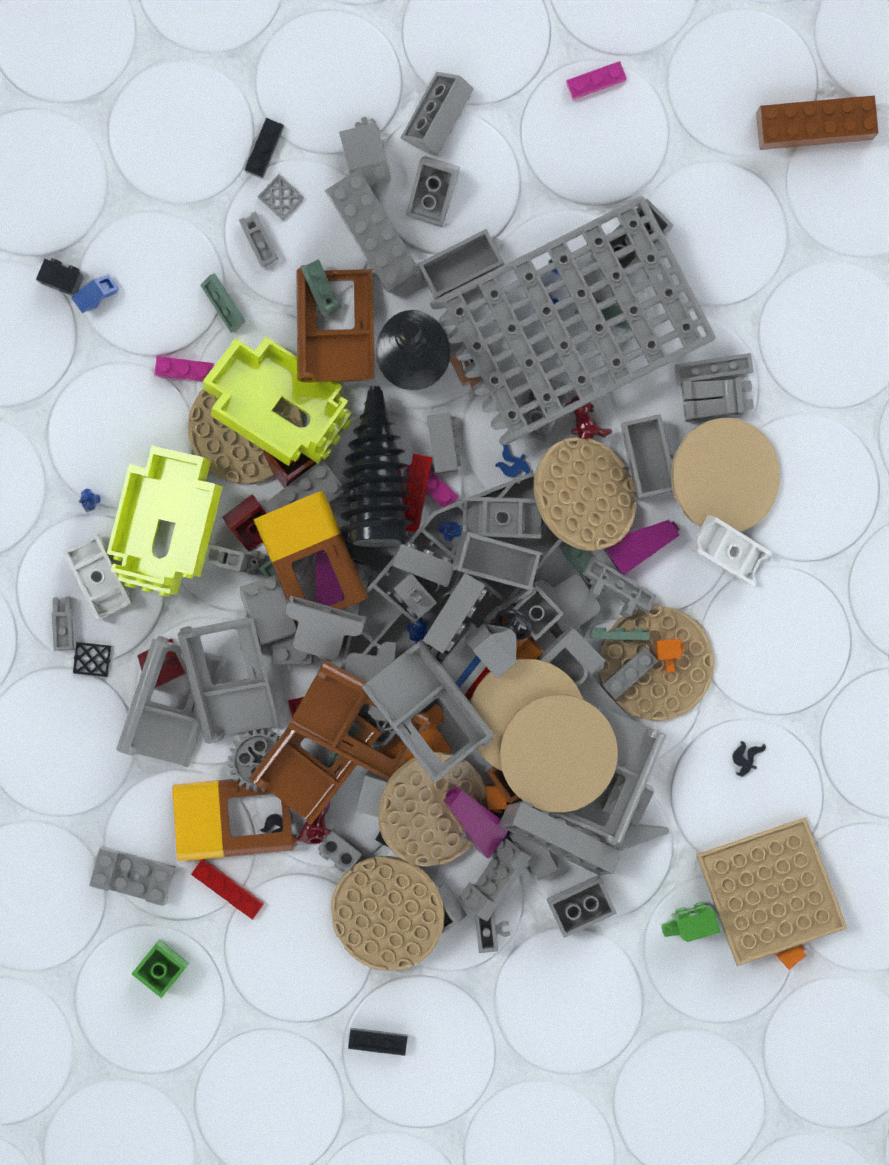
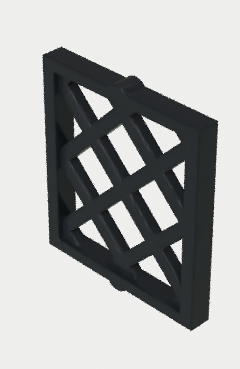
(90, 672)

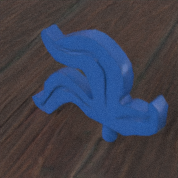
(512, 471)

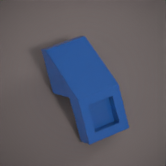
(94, 292)

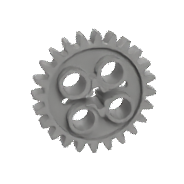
(244, 771)

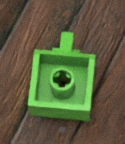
(692, 922)

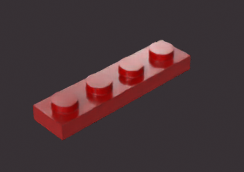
(417, 486)
(227, 888)

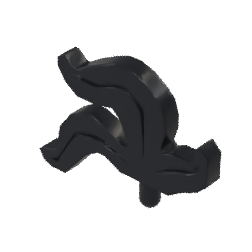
(739, 760)
(273, 819)

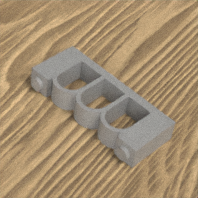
(580, 649)

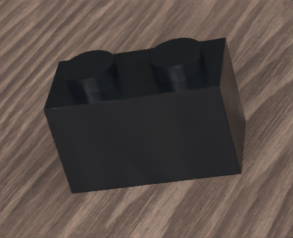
(60, 277)

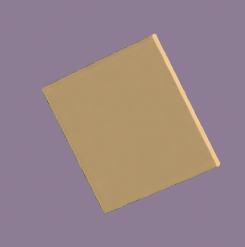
(771, 891)

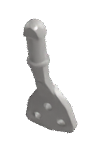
(519, 596)

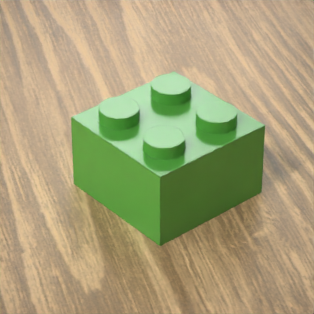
(160, 968)

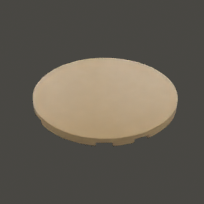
(230, 453)
(725, 473)
(585, 494)
(659, 693)
(502, 697)
(558, 753)
(416, 818)
(387, 913)

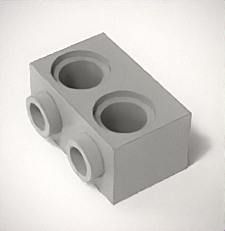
(226, 558)
(343, 846)

